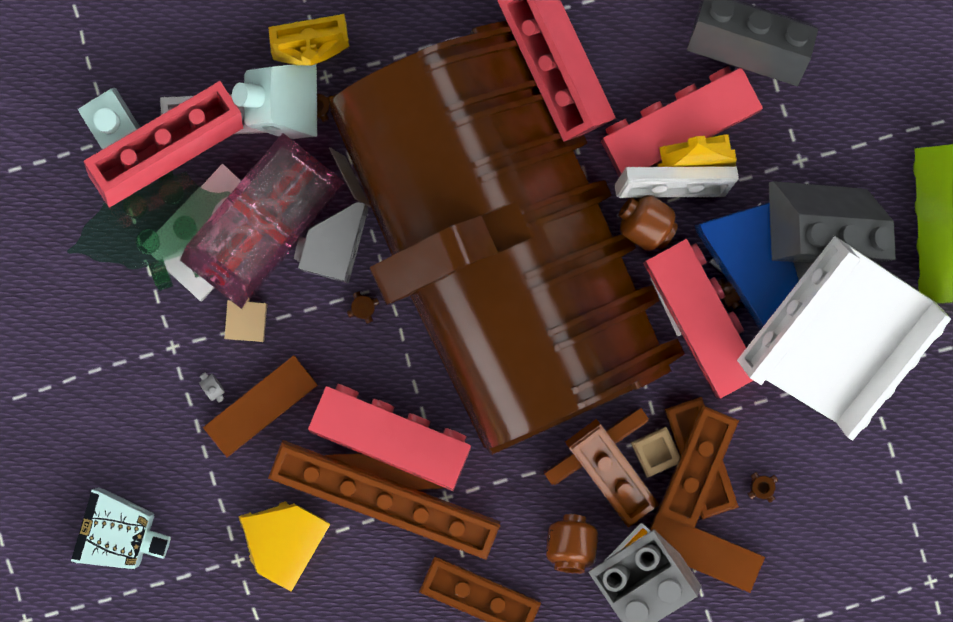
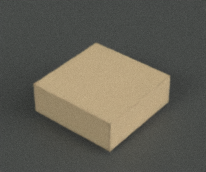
(246, 323)
(656, 452)

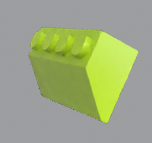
(935, 221)

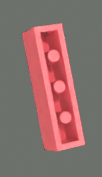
(558, 65)
(694, 113)
(164, 144)
(700, 315)
(389, 437)

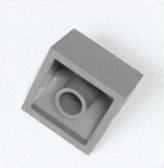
(333, 244)

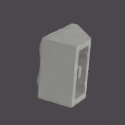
(646, 580)

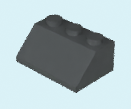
(753, 39)
(810, 216)

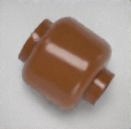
(648, 222)
(572, 544)

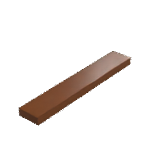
(384, 499)

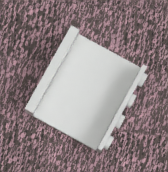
(844, 337)

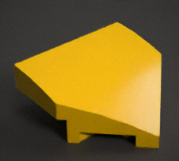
(309, 40)
(699, 153)
(282, 541)

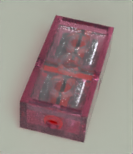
(261, 220)

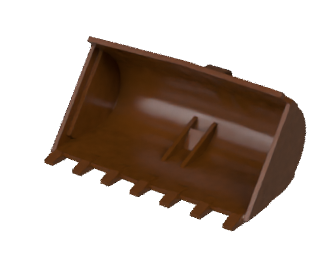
(498, 237)

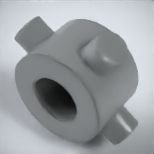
(212, 387)

